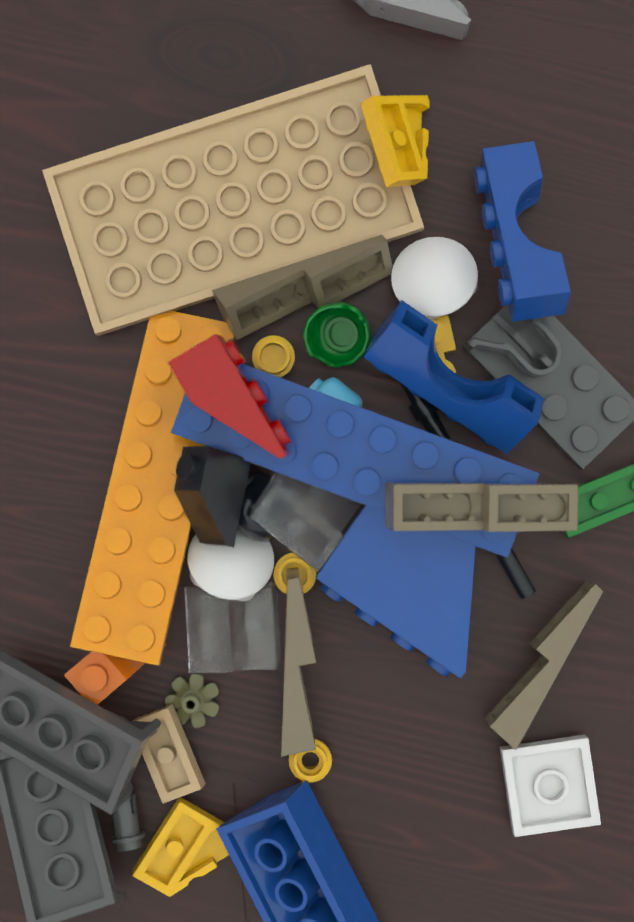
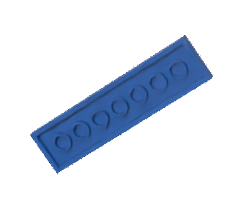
(354, 450)

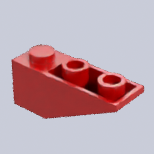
(218, 386)

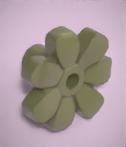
(196, 692)

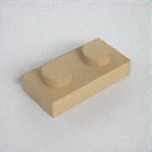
(171, 757)

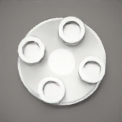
(435, 276)
(231, 571)

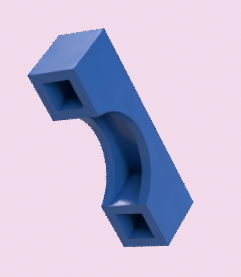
(532, 277)
(495, 410)

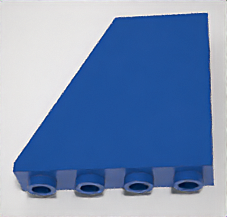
(409, 584)

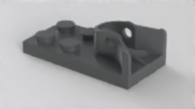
(582, 400)
(69, 736)
(54, 846)

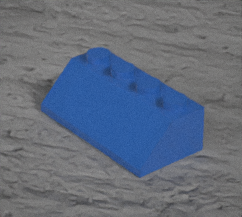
(294, 861)

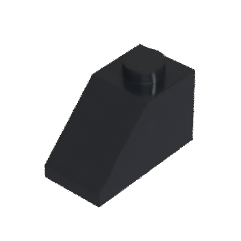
(212, 492)

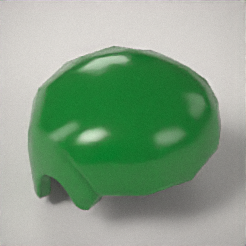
(337, 334)

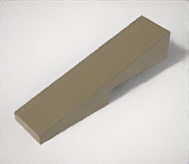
(319, 280)
(480, 506)
(554, 643)
(299, 650)

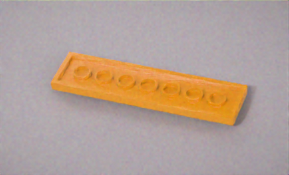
(142, 521)

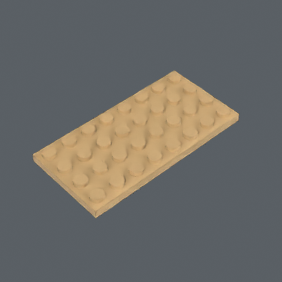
(225, 200)

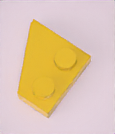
(398, 137)
(181, 849)

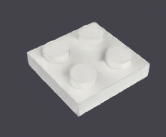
(550, 785)

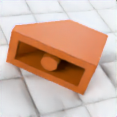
(100, 675)

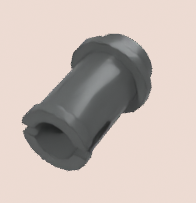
(127, 826)

